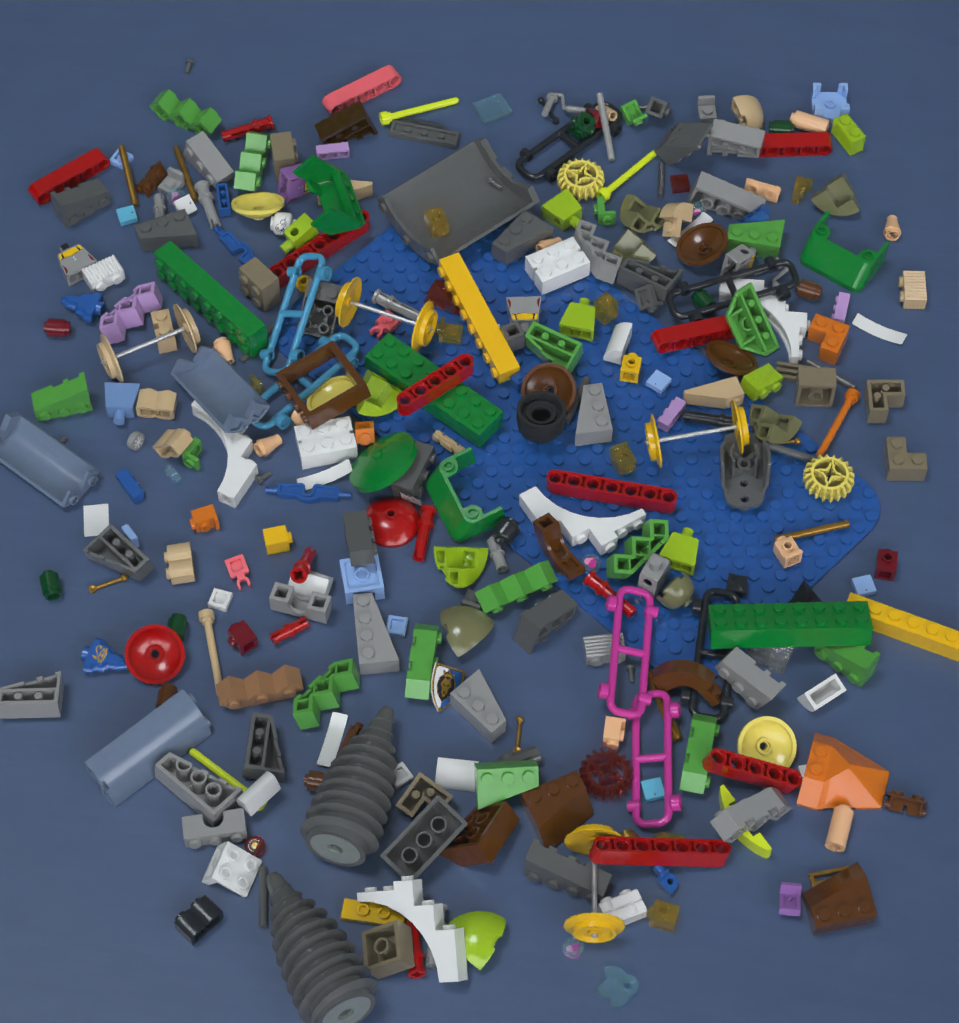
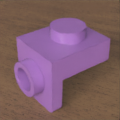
(790, 899)

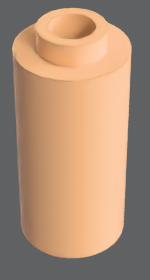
(809, 122)
(839, 828)

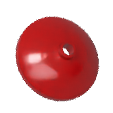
(395, 529)
(151, 669)

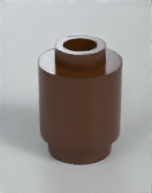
(808, 289)
(165, 693)
(313, 780)

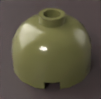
(677, 592)

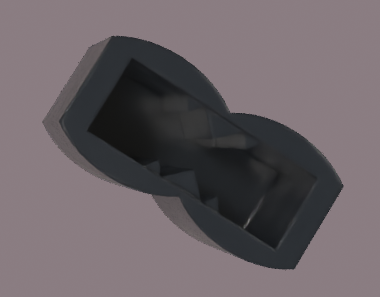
(198, 919)

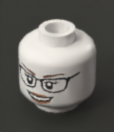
(281, 222)

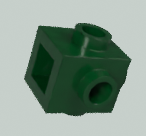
(582, 125)

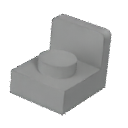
(706, 108)
(174, 180)

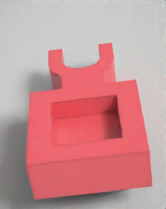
(384, 324)
(238, 569)

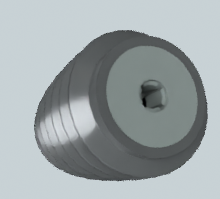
(354, 796)
(317, 959)

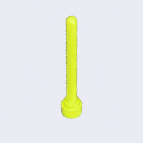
(387, 117)
(606, 191)
(217, 770)

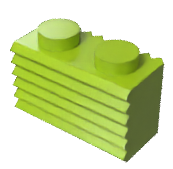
(848, 134)
(761, 382)

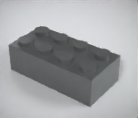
(424, 838)

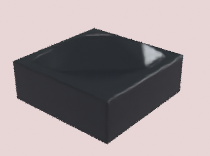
(737, 584)

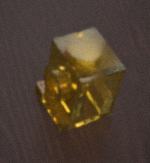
(622, 458)

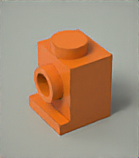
(363, 435)
(204, 519)

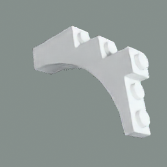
(789, 325)
(240, 469)
(578, 528)
(445, 941)

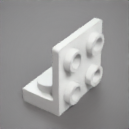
(232, 868)

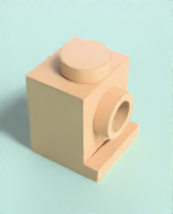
(787, 551)
(613, 732)

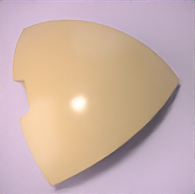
(748, 111)

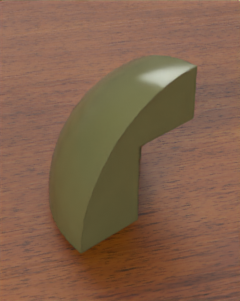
(837, 197)
(639, 216)
(632, 246)
(773, 426)
(465, 627)

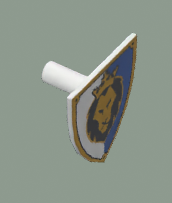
(443, 682)

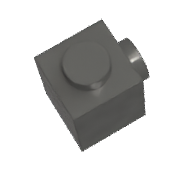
(658, 108)
(514, 335)

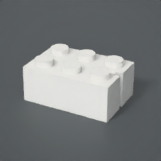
(557, 265)
(326, 444)

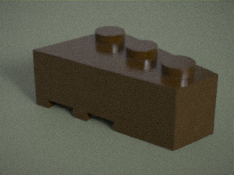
(346, 125)

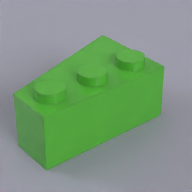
(762, 236)
(553, 346)
(62, 400)
(851, 661)
(503, 780)

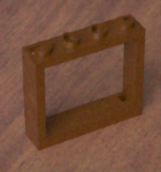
(334, 406)

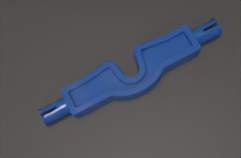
(234, 246)
(318, 493)

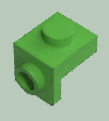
(632, 113)
(603, 217)
(190, 454)

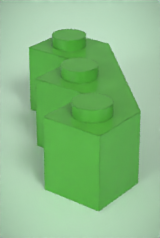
(185, 113)
(252, 161)
(638, 549)
(516, 587)
(422, 661)
(325, 693)
(699, 744)

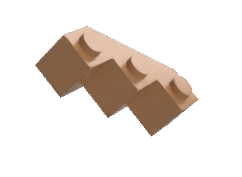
(259, 688)

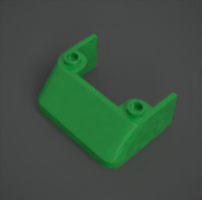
(335, 194)
(837, 263)
(459, 521)

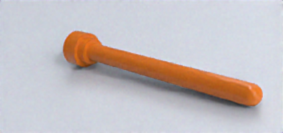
(850, 397)

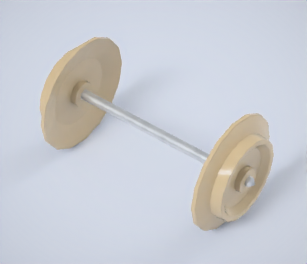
(186, 327)

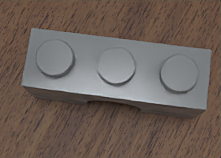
(286, 600)
(231, 829)

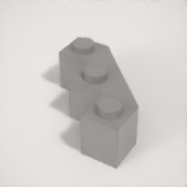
(602, 264)
(750, 814)

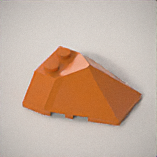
(840, 776)

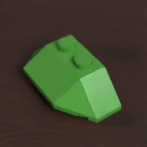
(750, 322)

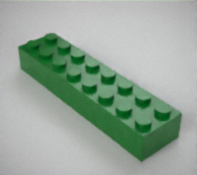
(211, 299)
(457, 408)
(789, 624)

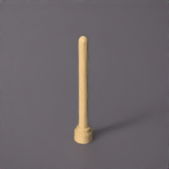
(206, 617)

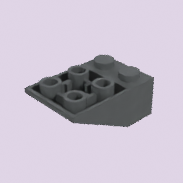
(682, 141)
(322, 317)

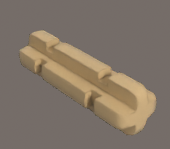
(447, 442)

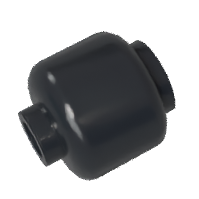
(506, 531)

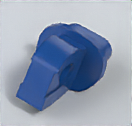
(662, 877)

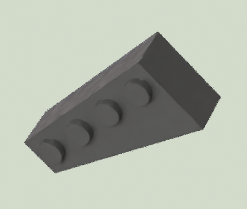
(563, 872)

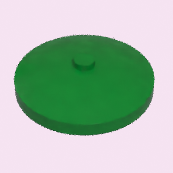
(383, 462)

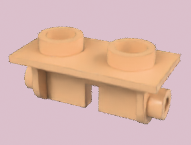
(764, 190)

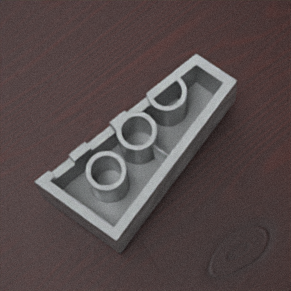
(373, 642)

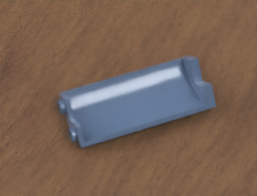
(220, 390)
(44, 460)
(131, 758)

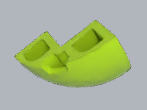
(382, 396)
(460, 563)
(480, 934)

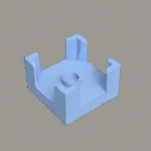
(829, 104)
(362, 579)

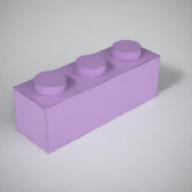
(333, 151)
(841, 307)
(671, 414)

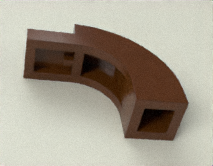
(555, 549)
(690, 674)

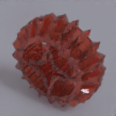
(618, 783)

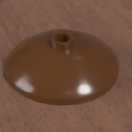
(702, 244)
(729, 358)
(551, 376)

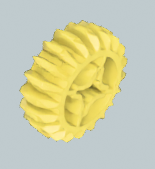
(581, 178)
(840, 479)

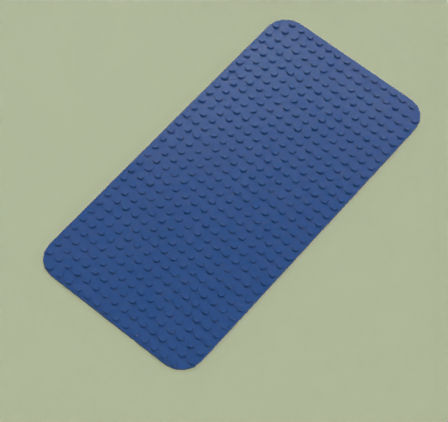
(510, 464)

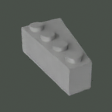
(723, 197)
(197, 787)

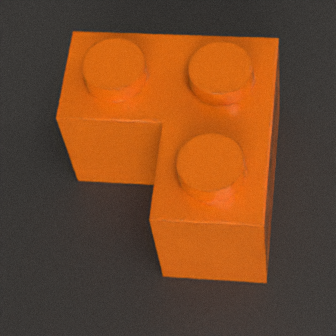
(830, 335)

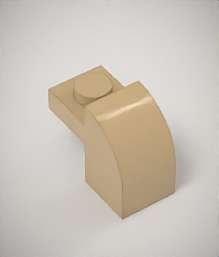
(673, 217)

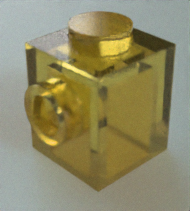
(436, 222)
(606, 308)
(663, 915)

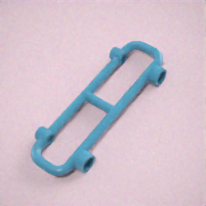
(322, 273)
(281, 419)

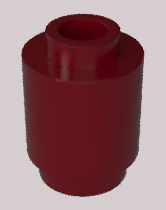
(57, 327)

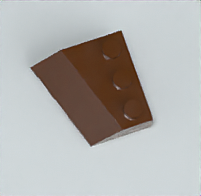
(557, 808)
(482, 836)
(840, 901)

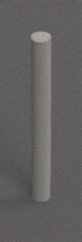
(605, 126)

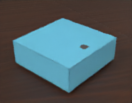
(126, 215)
(652, 789)

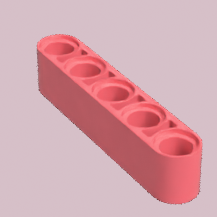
(362, 89)

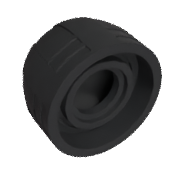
(540, 416)

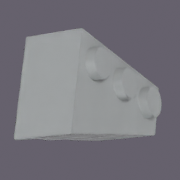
(207, 159)
(748, 679)

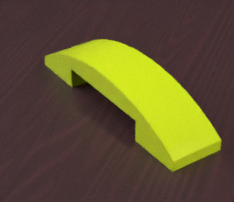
(754, 843)

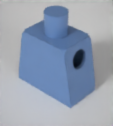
(121, 400)

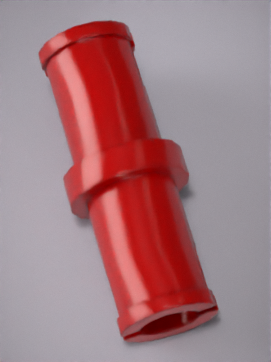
(289, 630)

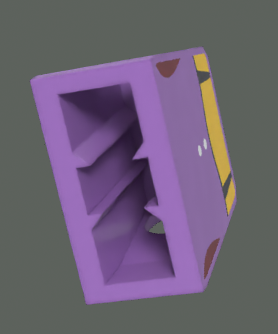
(291, 186)

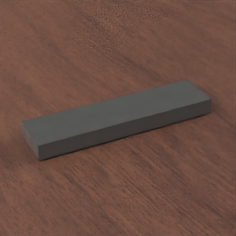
(424, 134)

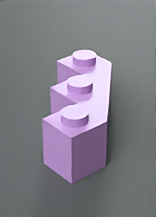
(130, 312)

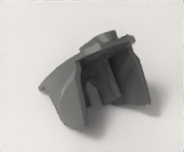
(744, 469)

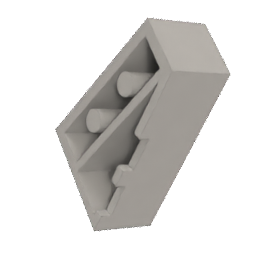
(735, 139)
(594, 419)
(33, 699)
(478, 706)

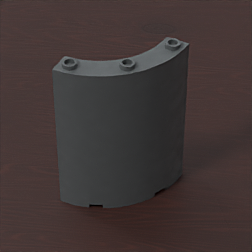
(466, 198)

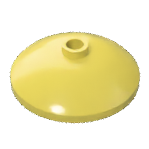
(258, 204)
(328, 390)
(775, 734)

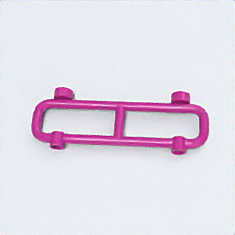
(607, 690)
(671, 802)

